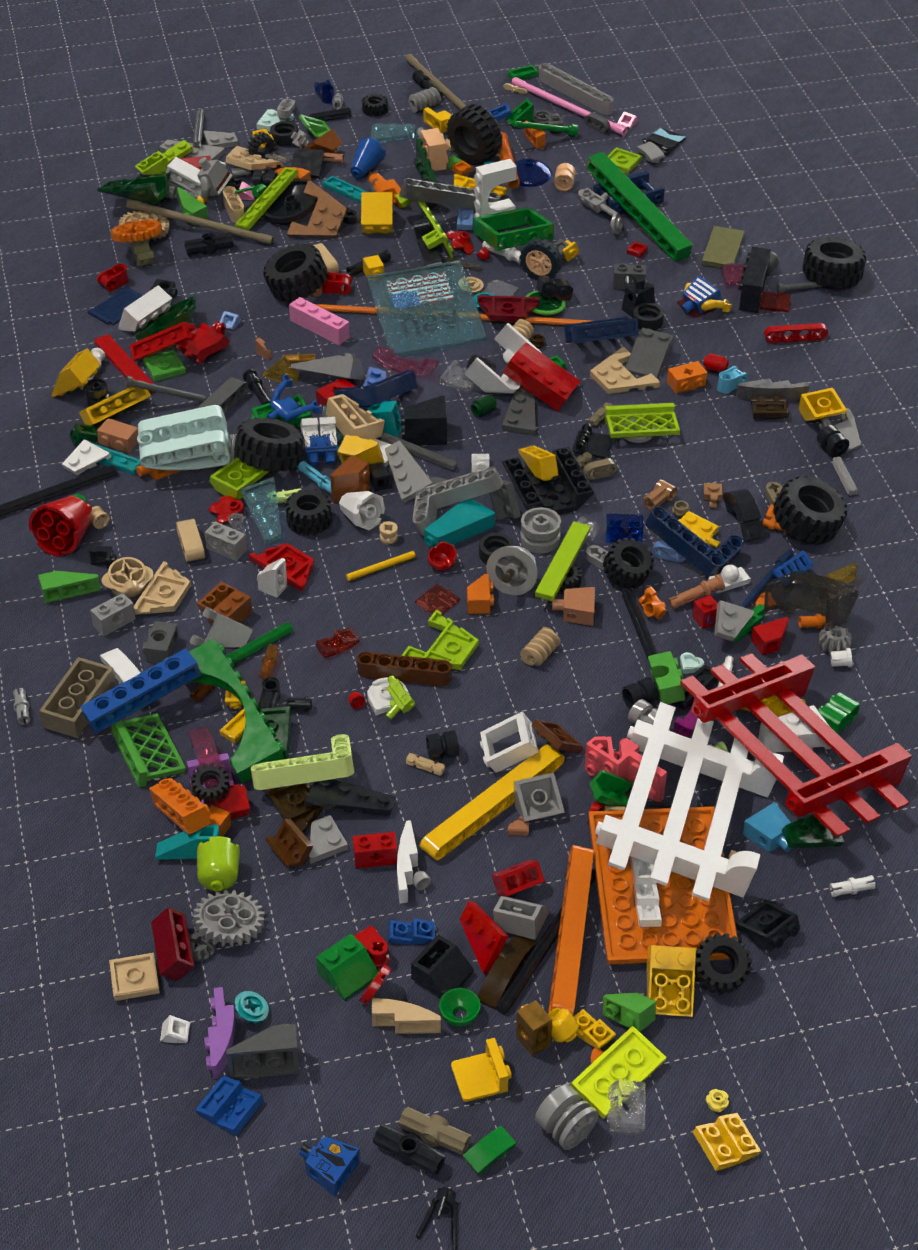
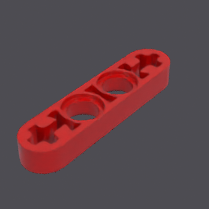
(796, 330)

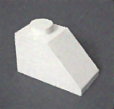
(273, 578)

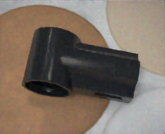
(270, 693)

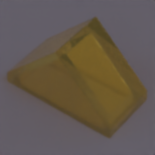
(279, 368)

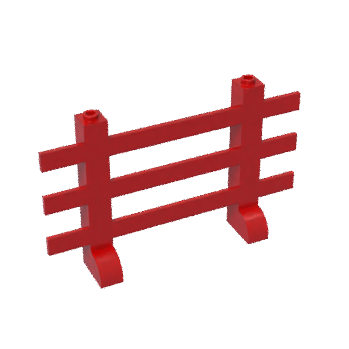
(790, 682)

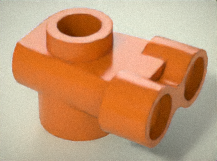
(651, 604)

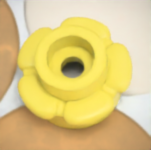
(717, 1105)

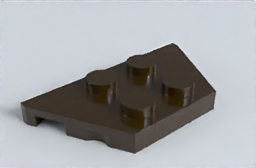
(291, 804)

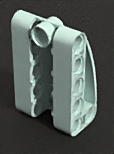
(185, 440)

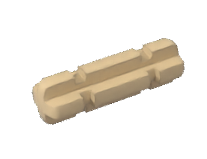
(425, 764)

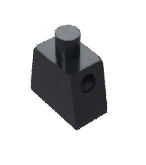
(636, 294)

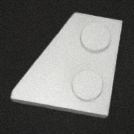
(84, 457)

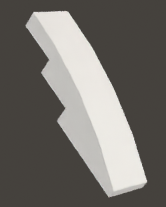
(122, 666)
(406, 859)
(645, 894)

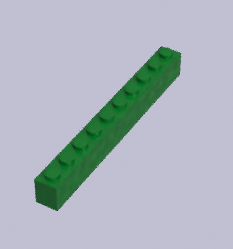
(639, 207)

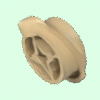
(127, 577)

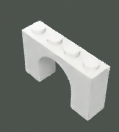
(486, 179)

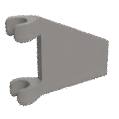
(847, 428)
(224, 631)

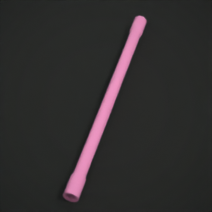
(619, 129)

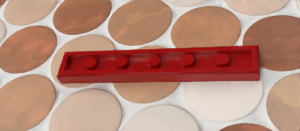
(120, 359)

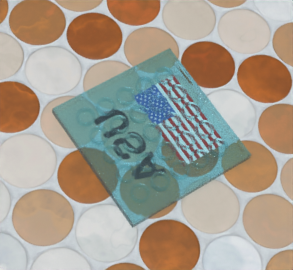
(426, 308)

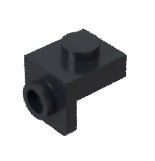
(102, 555)

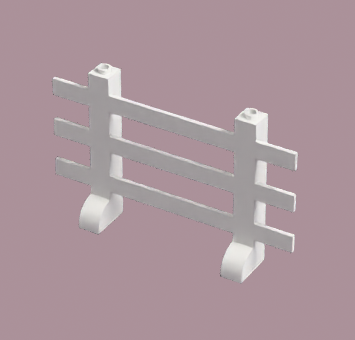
(665, 850)

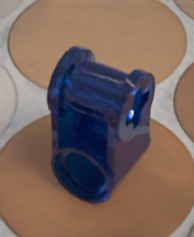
(324, 91)

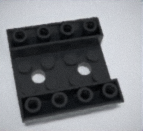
(569, 488)

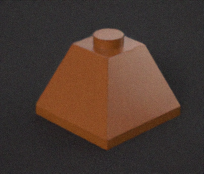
(328, 142)

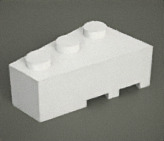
(184, 176)
(793, 722)

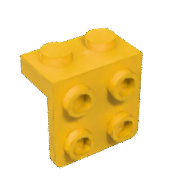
(482, 1074)

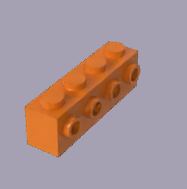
(180, 805)

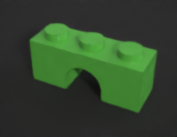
(667, 677)

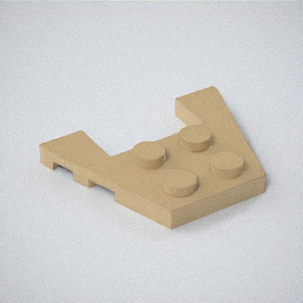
(240, 157)
(616, 378)

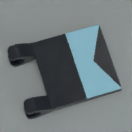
(666, 139)

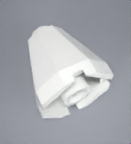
(363, 508)

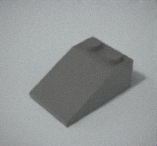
(650, 353)
(265, 1054)

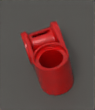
(114, 277)
(335, 283)
(375, 946)

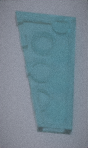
(263, 506)

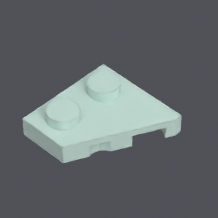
(269, 118)

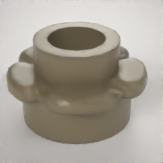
(680, 508)

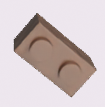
(118, 435)

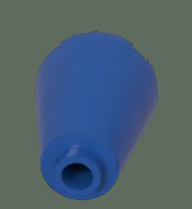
(367, 156)

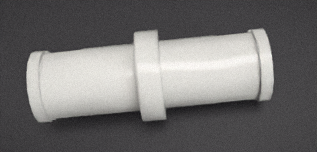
(852, 886)

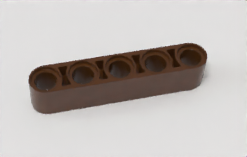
(404, 668)

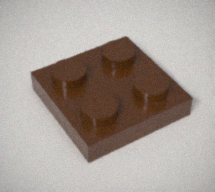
(557, 736)

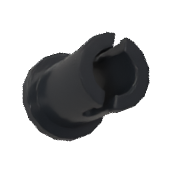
(300, 703)

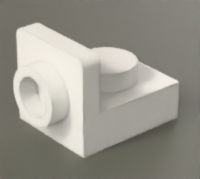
(480, 462)

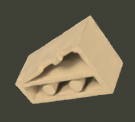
(352, 419)

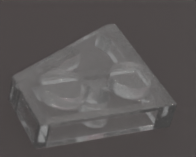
(455, 377)

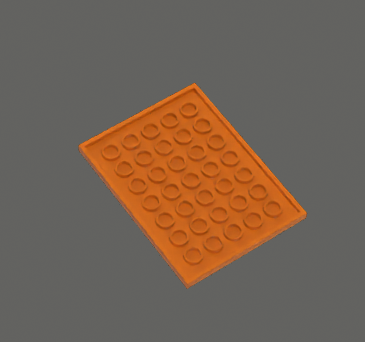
(684, 917)

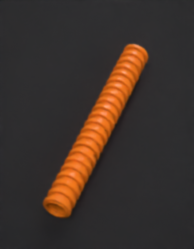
(506, 153)

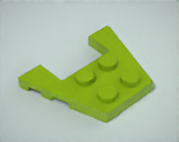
(452, 644)

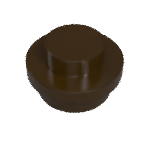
(538, 340)

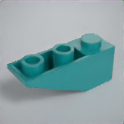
(184, 845)

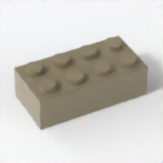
(79, 685)

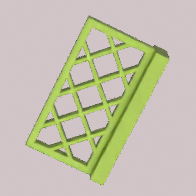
(643, 413)

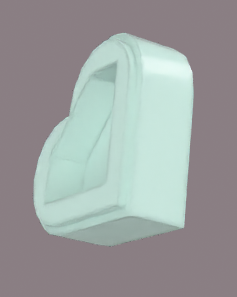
(690, 663)

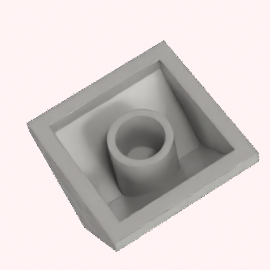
(537, 797)

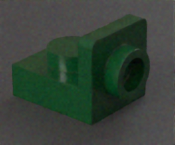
(83, 432)

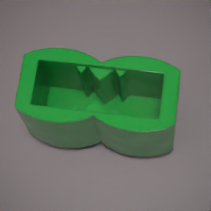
(839, 711)

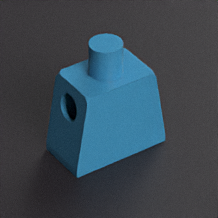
(766, 828)

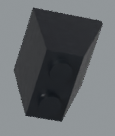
(425, 422)

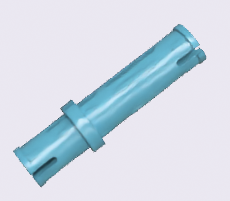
(322, 481)

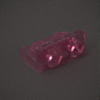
(732, 273)

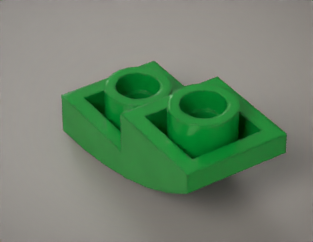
(489, 1149)

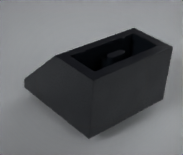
(441, 967)

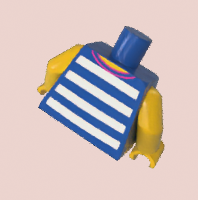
(703, 297)

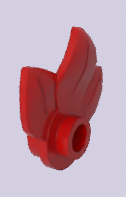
(460, 240)
(226, 507)

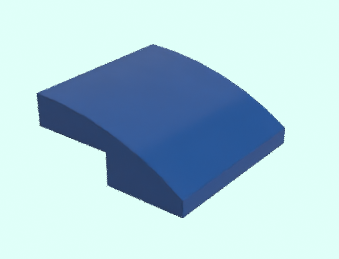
(229, 1105)

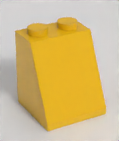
(377, 212)

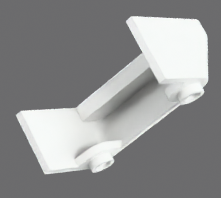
(485, 377)

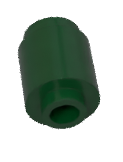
(483, 405)

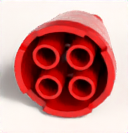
(60, 524)

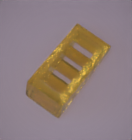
(844, 574)

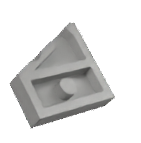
(220, 139)
(730, 620)
(326, 839)

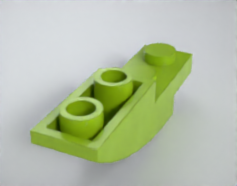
(158, 162)

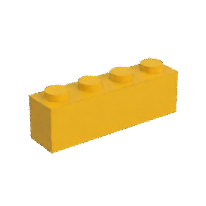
(113, 405)

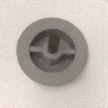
(512, 570)

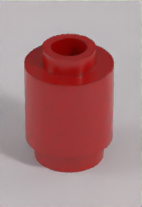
(715, 363)

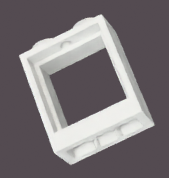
(515, 753)

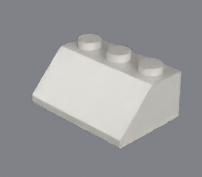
(145, 309)

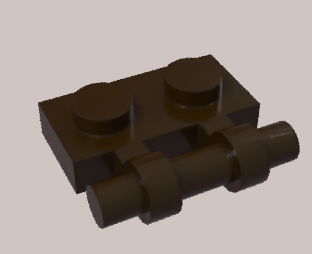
(769, 407)

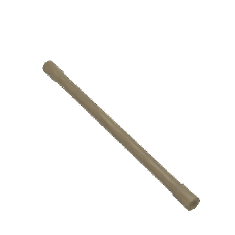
(454, 99)
(260, 237)

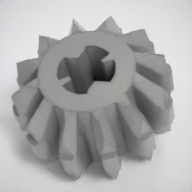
(835, 639)

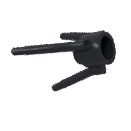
(443, 1203)

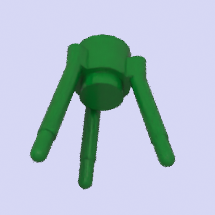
(256, 190)

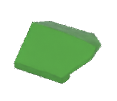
(315, 126)

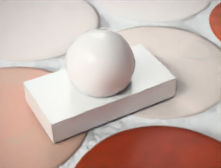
(732, 577)

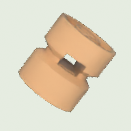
(564, 177)

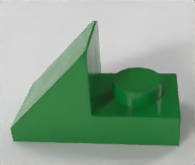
(523, 111)

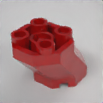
(203, 343)

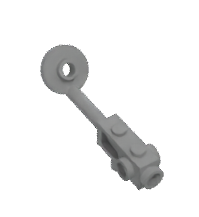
(597, 204)

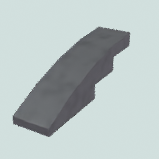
(768, 389)

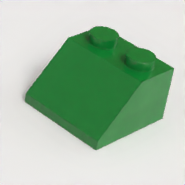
(346, 967)

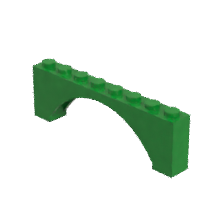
(258, 739)

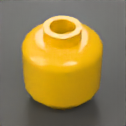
(563, 1025)

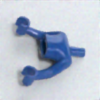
(287, 407)

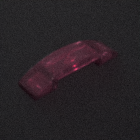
(386, 357)
(205, 751)

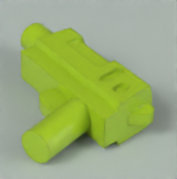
(401, 698)

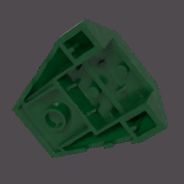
(145, 189)
(178, 313)

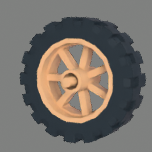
(547, 252)

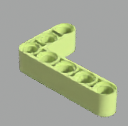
(307, 768)

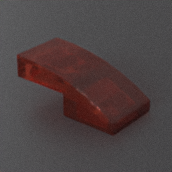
(340, 642)

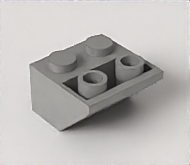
(520, 916)

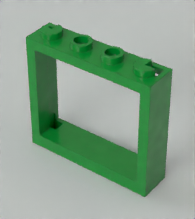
(486, 228)

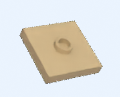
(134, 976)

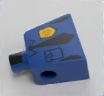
(330, 1163)

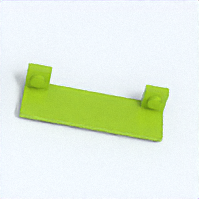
(434, 237)

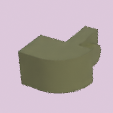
(142, 253)

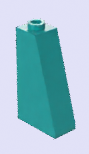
(460, 523)

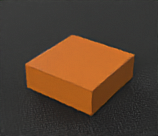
(462, 168)

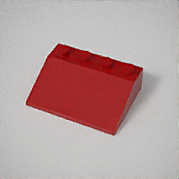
(541, 376)

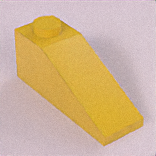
(540, 462)

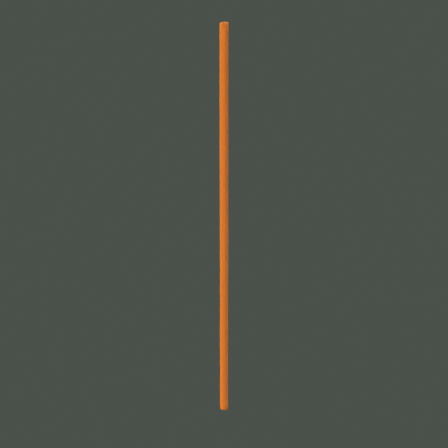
(371, 310)

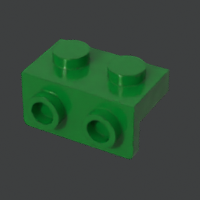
(610, 789)

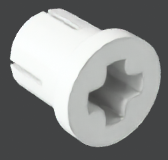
(841, 658)

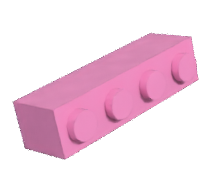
(319, 321)

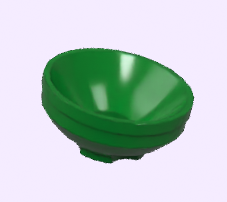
(456, 1000)

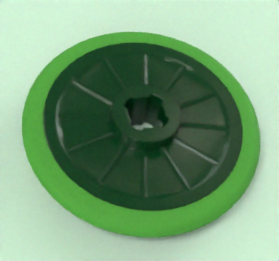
(547, 306)

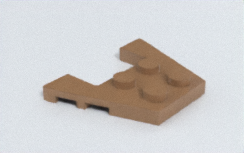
(325, 218)

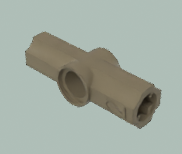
(434, 1130)

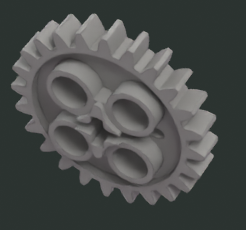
(228, 918)

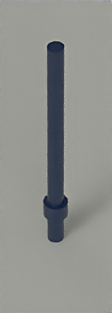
(769, 576)

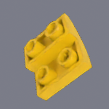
(726, 1141)

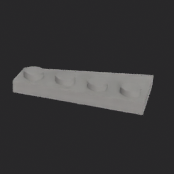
(204, 150)
(406, 471)

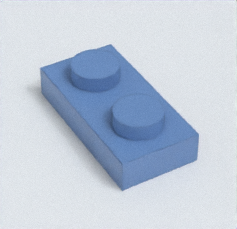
(465, 219)

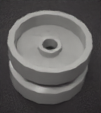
(540, 530)

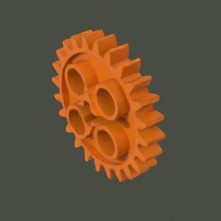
(136, 231)

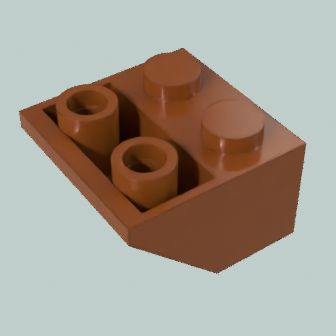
(227, 602)

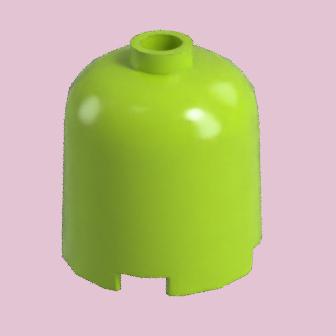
(217, 863)

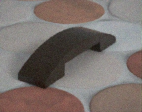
(504, 970)

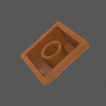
(350, 477)

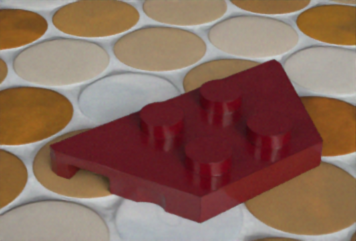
(507, 307)

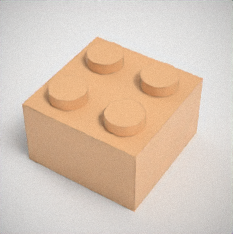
(436, 148)

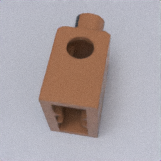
(577, 605)

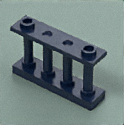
(641, 180)
(601, 329)

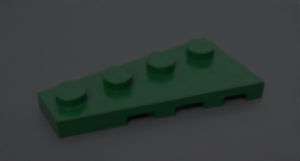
(422, 163)

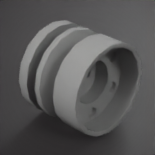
(566, 1117)

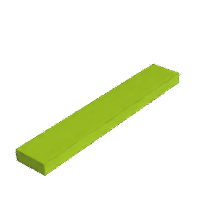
(267, 198)
(562, 561)

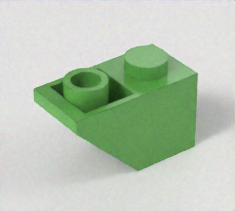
(630, 1009)

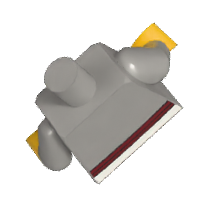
(212, 178)

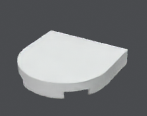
(379, 696)

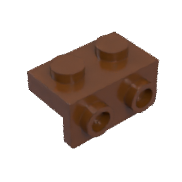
(290, 844)

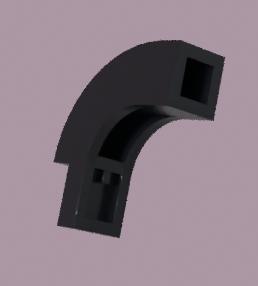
(747, 512)

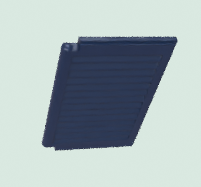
(111, 310)

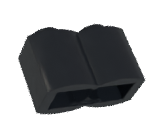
(556, 288)

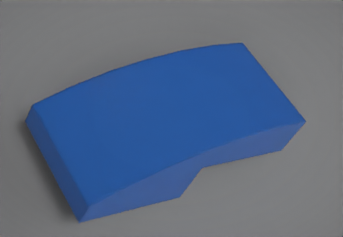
(411, 933)

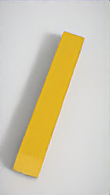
(488, 804)

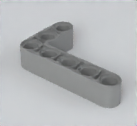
(451, 492)

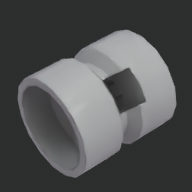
(642, 711)

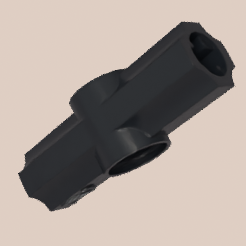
(208, 243)
(420, 1156)

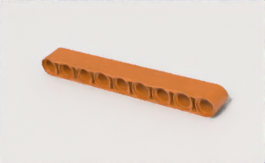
(571, 929)

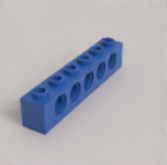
(140, 691)

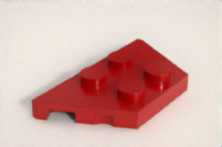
(297, 563)

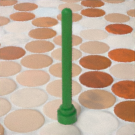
(571, 130)

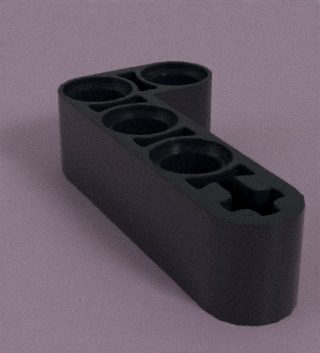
(421, 228)

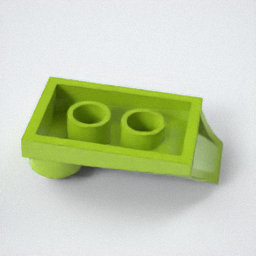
(235, 477)

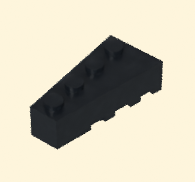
(753, 279)

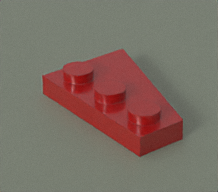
(483, 935)

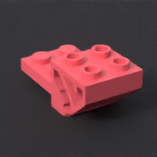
(601, 756)

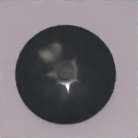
(291, 204)

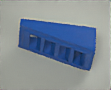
(801, 560)

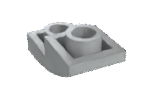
(651, 152)

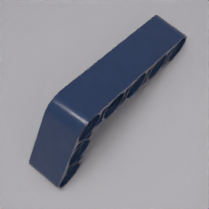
(380, 390)
(690, 545)

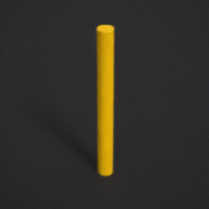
(379, 566)

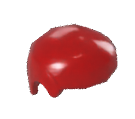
(442, 556)

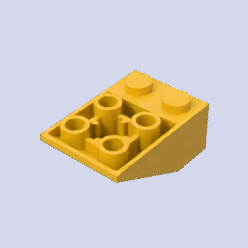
(76, 373)
(671, 979)

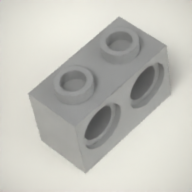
(225, 541)

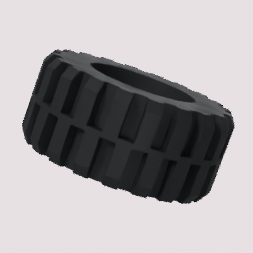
(474, 134)
(834, 262)
(295, 272)
(269, 444)
(810, 510)

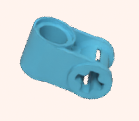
(730, 378)

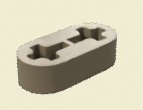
(600, 469)
(772, 491)

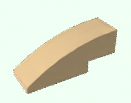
(404, 1016)

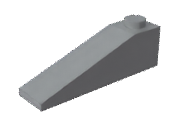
(342, 366)

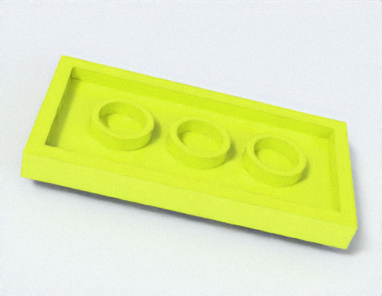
(628, 1059)

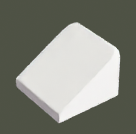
(175, 1030)

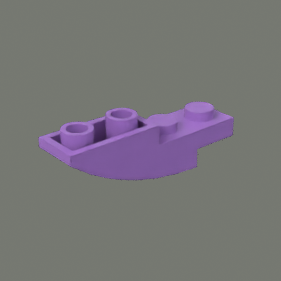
(221, 1034)

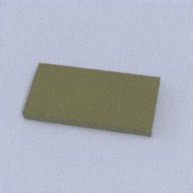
(722, 247)

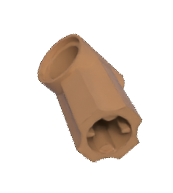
(662, 492)

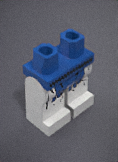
(319, 444)

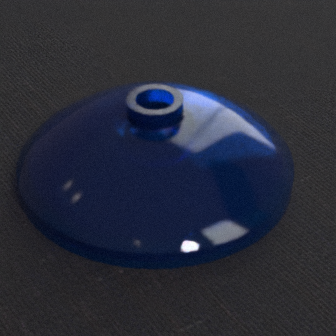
(532, 172)

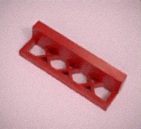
(161, 341)

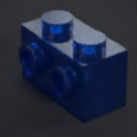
(623, 526)

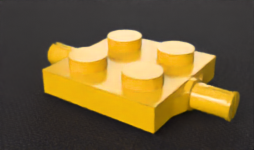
(701, 527)

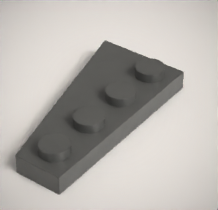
(521, 413)

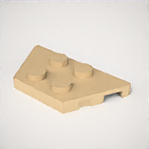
(163, 592)

